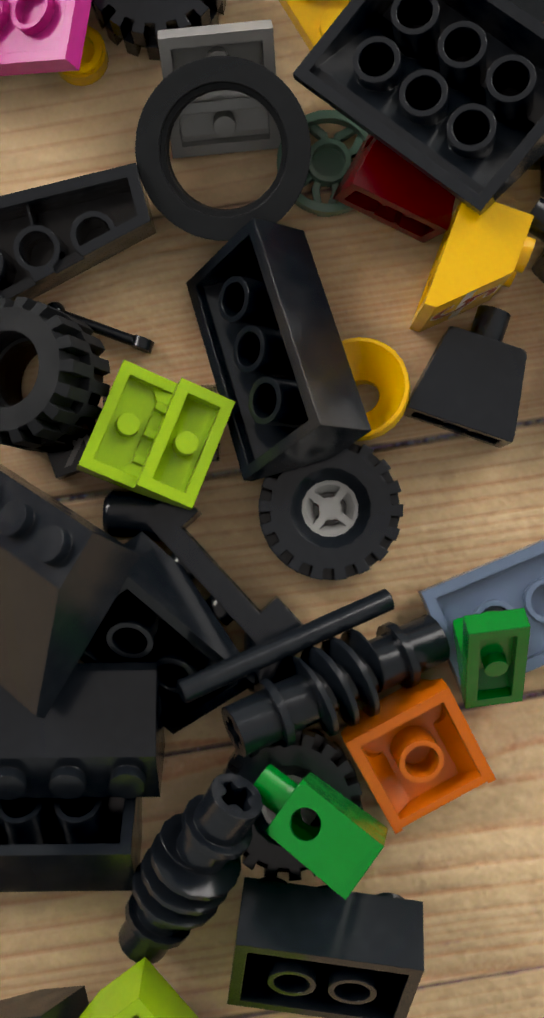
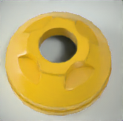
(381, 367)

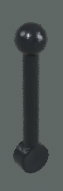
(135, 341)

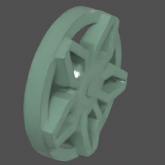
(328, 161)

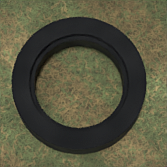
(155, 130)

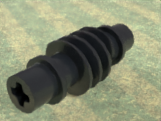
(335, 680)
(189, 868)

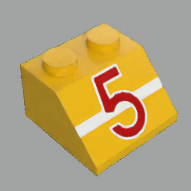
(474, 262)

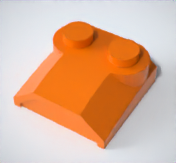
(417, 752)

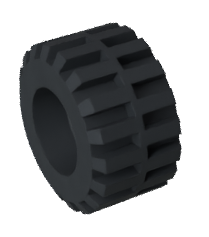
(67, 377)

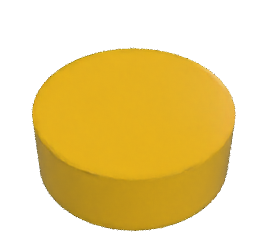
(93, 61)

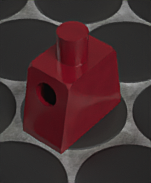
(395, 193)

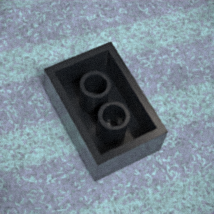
(326, 954)

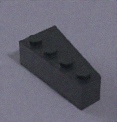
(69, 228)

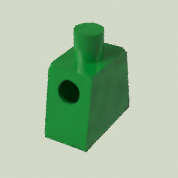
(335, 850)

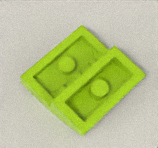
(156, 436)

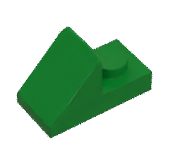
(492, 656)

